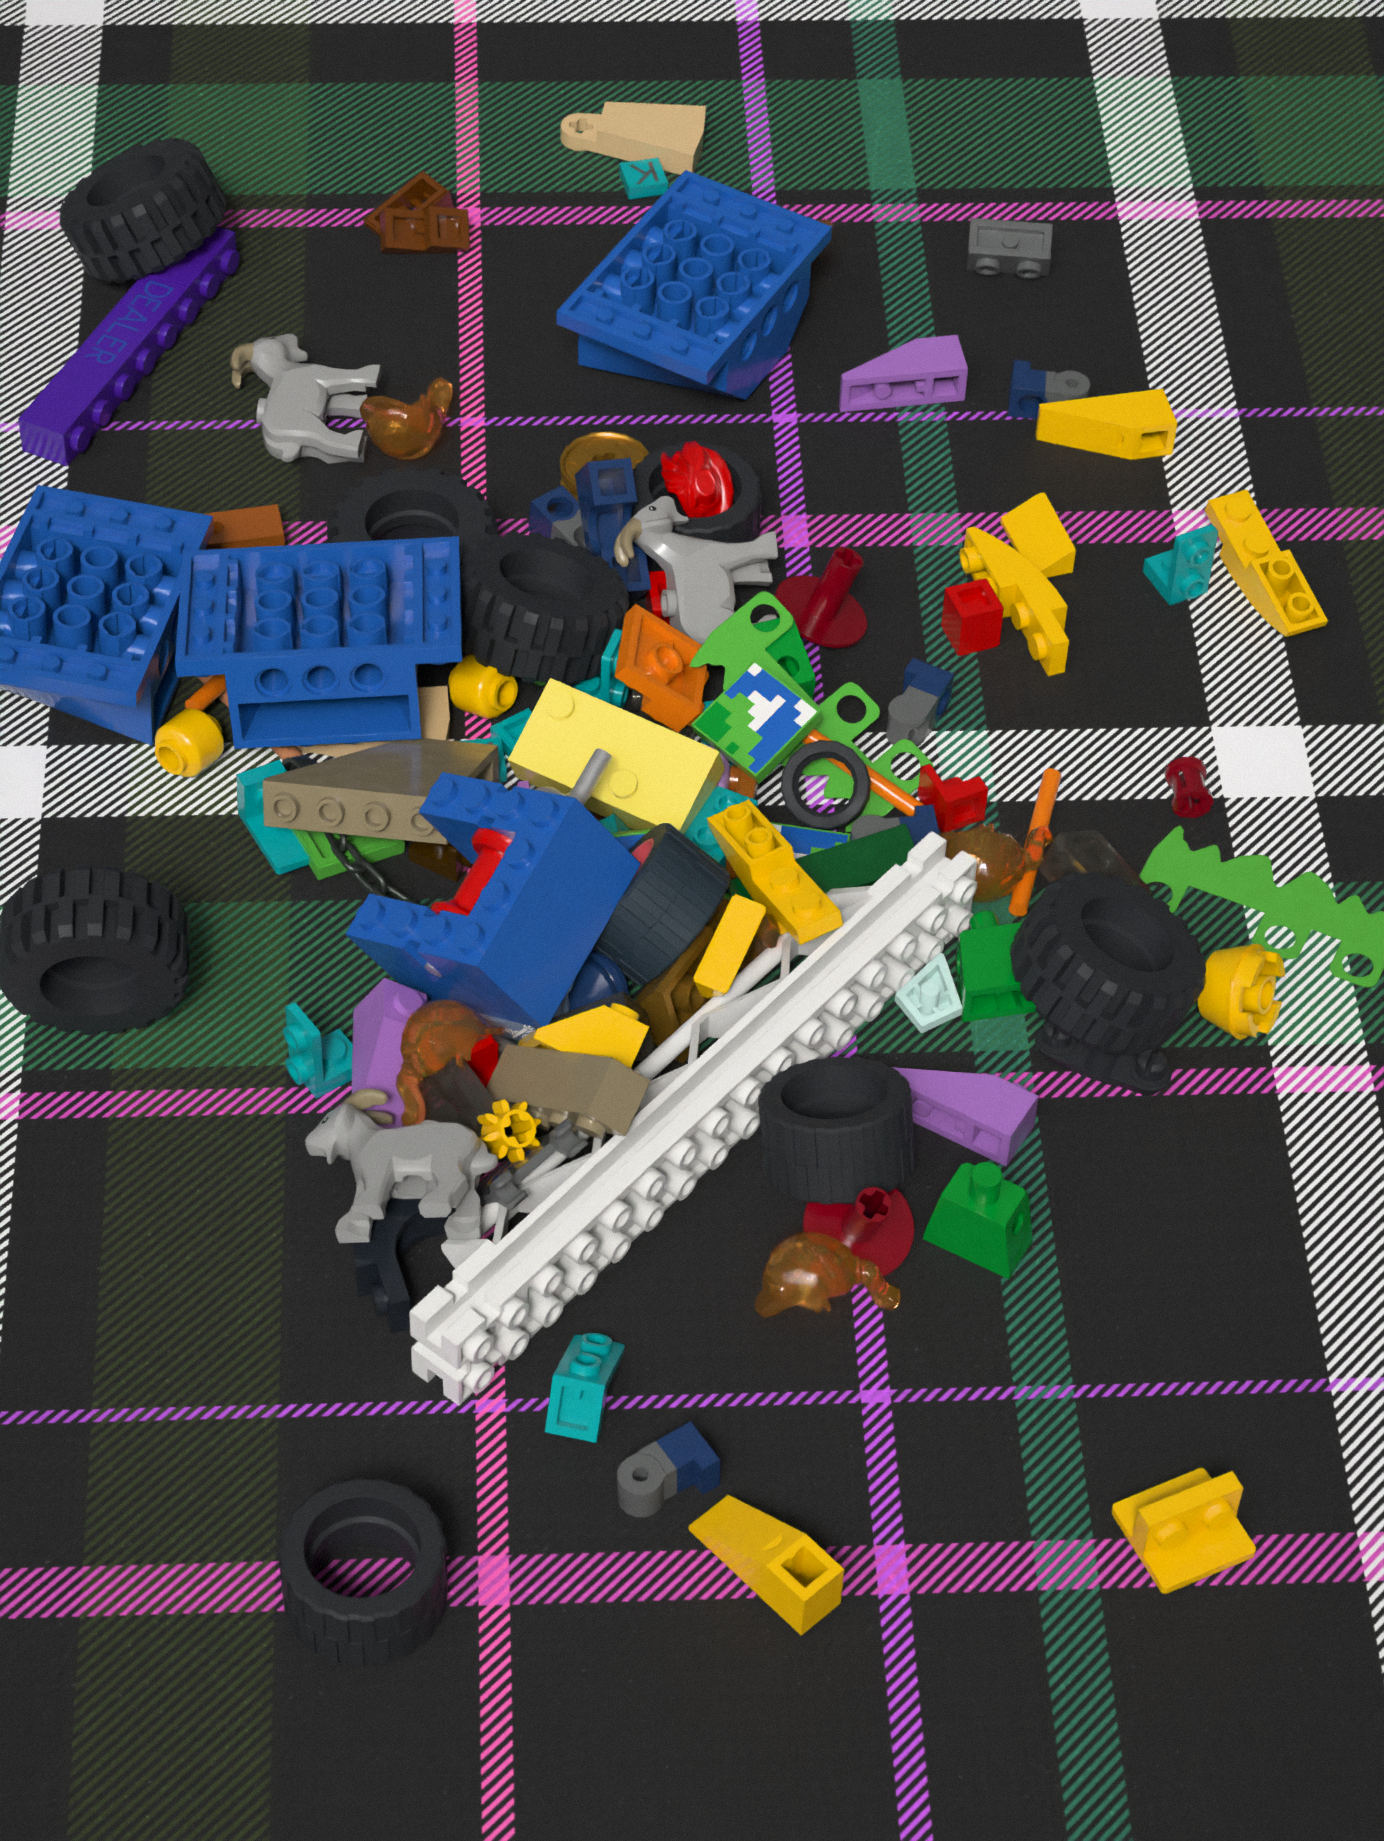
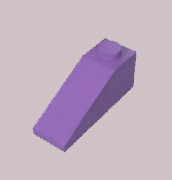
(910, 375)
(376, 1042)
(973, 1110)

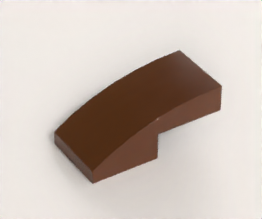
(424, 232)

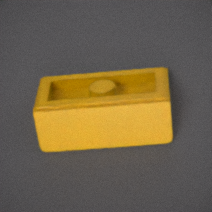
(1040, 536)
(728, 946)

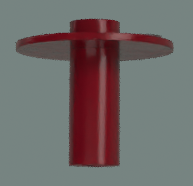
(823, 606)
(872, 1227)

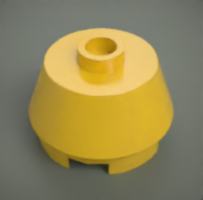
(1241, 990)

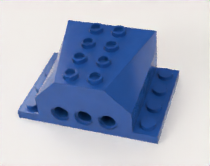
(698, 290)
(96, 607)
(321, 635)

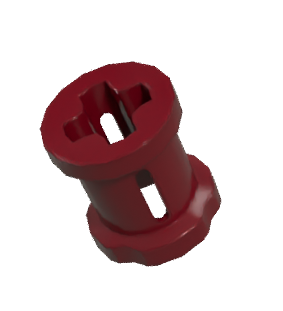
(1189, 787)

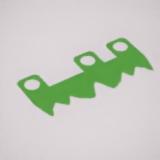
(739, 643)
(1299, 905)

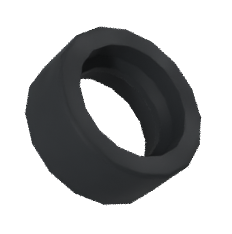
(795, 767)

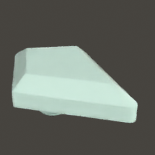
(930, 996)

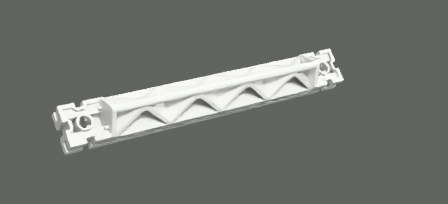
(687, 1119)

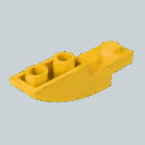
(1260, 569)
(1024, 594)
(771, 874)

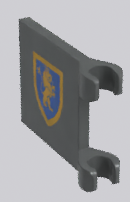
(501, 1182)

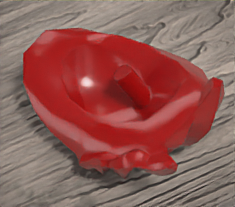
(698, 480)

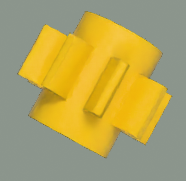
(522, 1126)

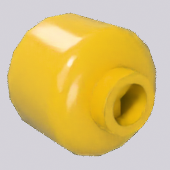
(481, 689)
(189, 743)

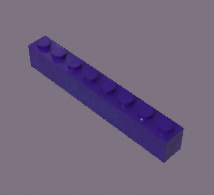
(124, 350)

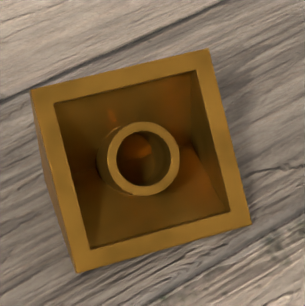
(673, 995)

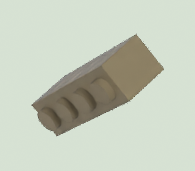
(558, 1085)

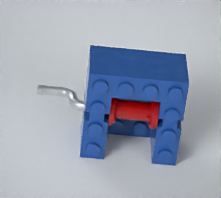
(526, 908)

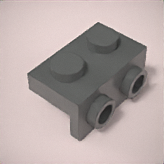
(1009, 247)

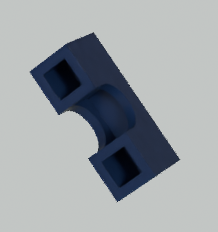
(606, 502)

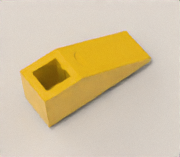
(1114, 425)
(773, 1561)

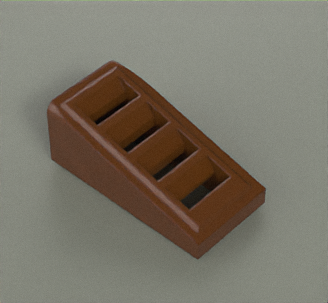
(412, 194)

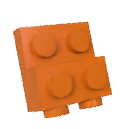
(657, 664)

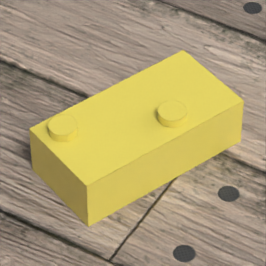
(652, 769)

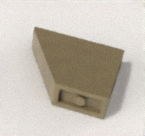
(374, 789)

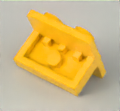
(1186, 1528)

